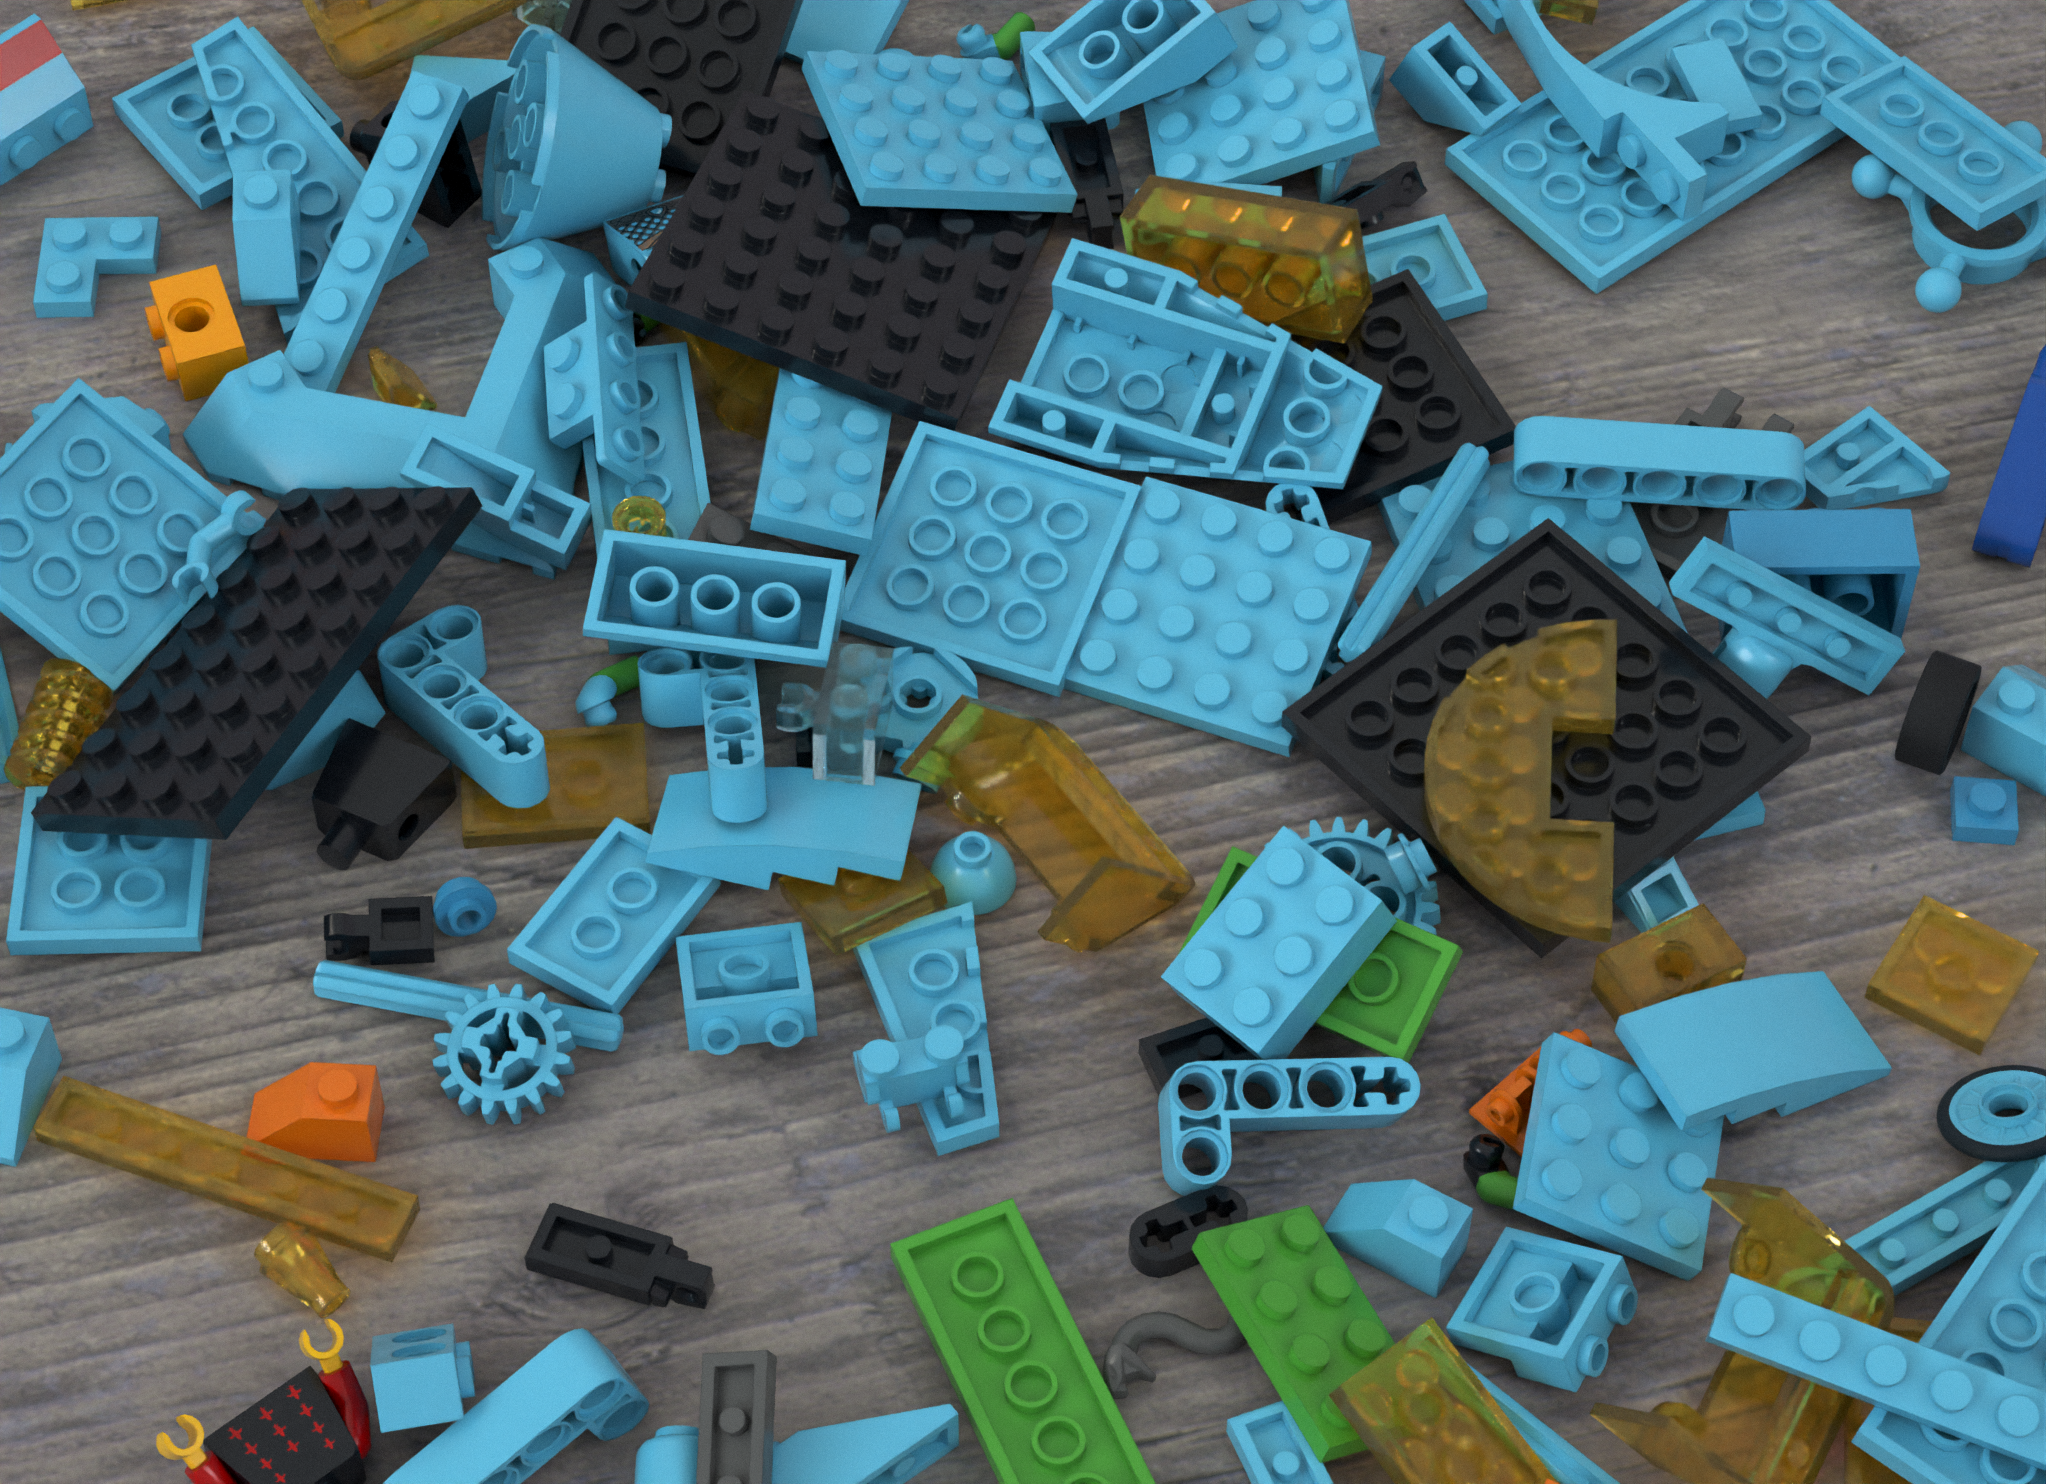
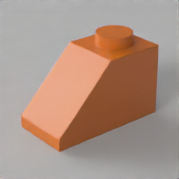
(322, 1112)

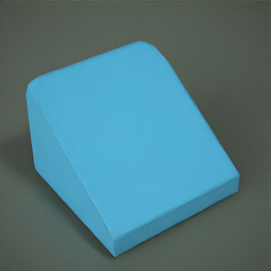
(1658, 897)

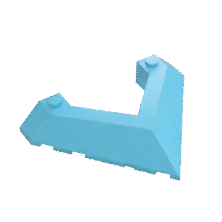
(285, 437)

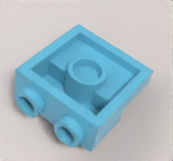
(746, 987)
(1546, 1307)

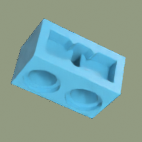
(421, 1377)

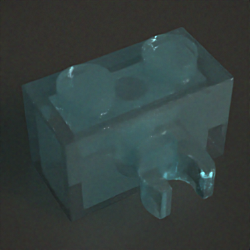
(847, 713)

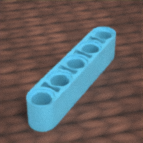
(1659, 463)

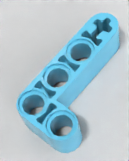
(434, 688)
(722, 695)
(1289, 1109)
(533, 1417)

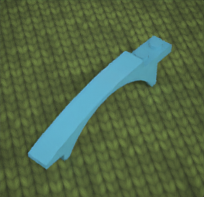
(1651, 133)

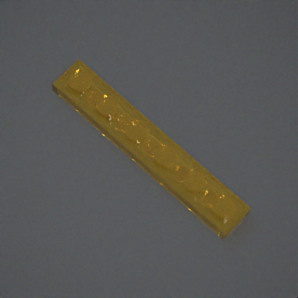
(227, 1168)

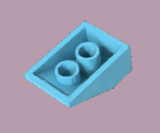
(1131, 52)

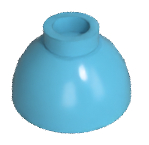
(976, 871)

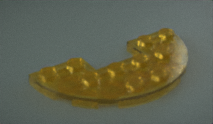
(1493, 778)

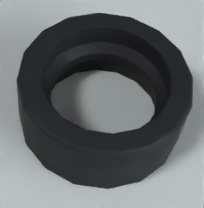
(1937, 712)

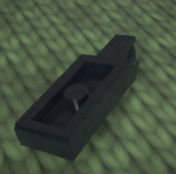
(1094, 174)
(1395, 188)
(617, 1259)

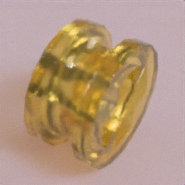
(642, 509)

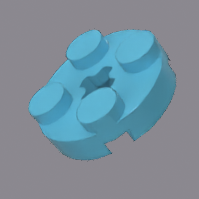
(934, 675)

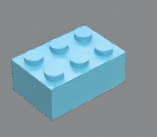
(1279, 947)

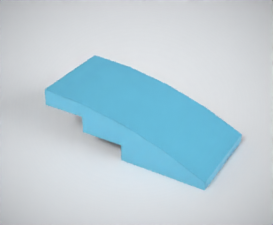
(803, 833)
(1751, 1048)

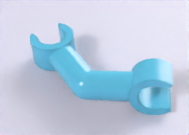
(203, 542)

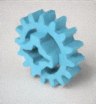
(521, 1074)

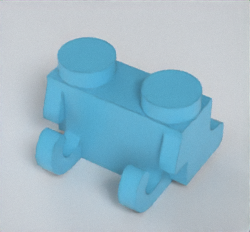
(913, 1072)

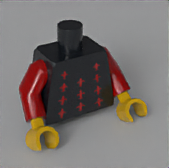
(297, 1434)

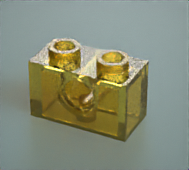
(1684, 947)

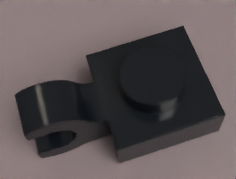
(393, 932)

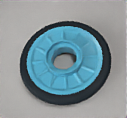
(1969, 1108)

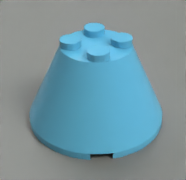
(567, 145)

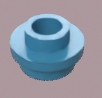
(463, 907)

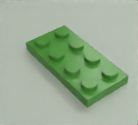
(1390, 993)
(1297, 1315)

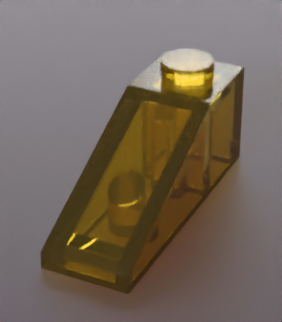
(732, 383)

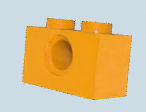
(198, 330)

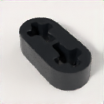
(1180, 1224)

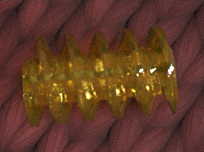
(59, 717)

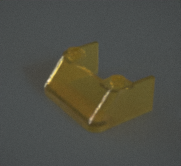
(378, 39)
(1057, 817)
(1754, 1417)

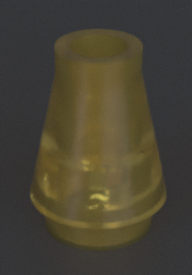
(301, 1267)

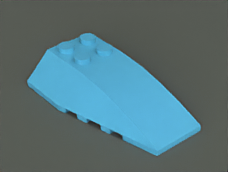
(1180, 382)

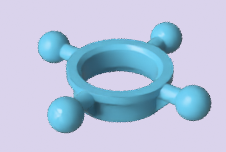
(1949, 261)

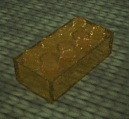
(1267, 252)

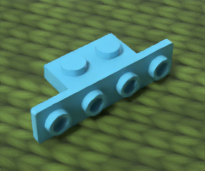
(596, 382)

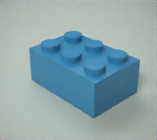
(1846, 556)

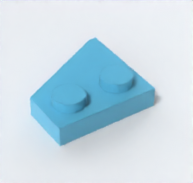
(1868, 465)

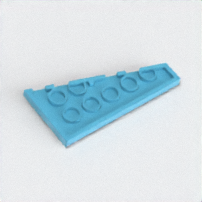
(274, 127)

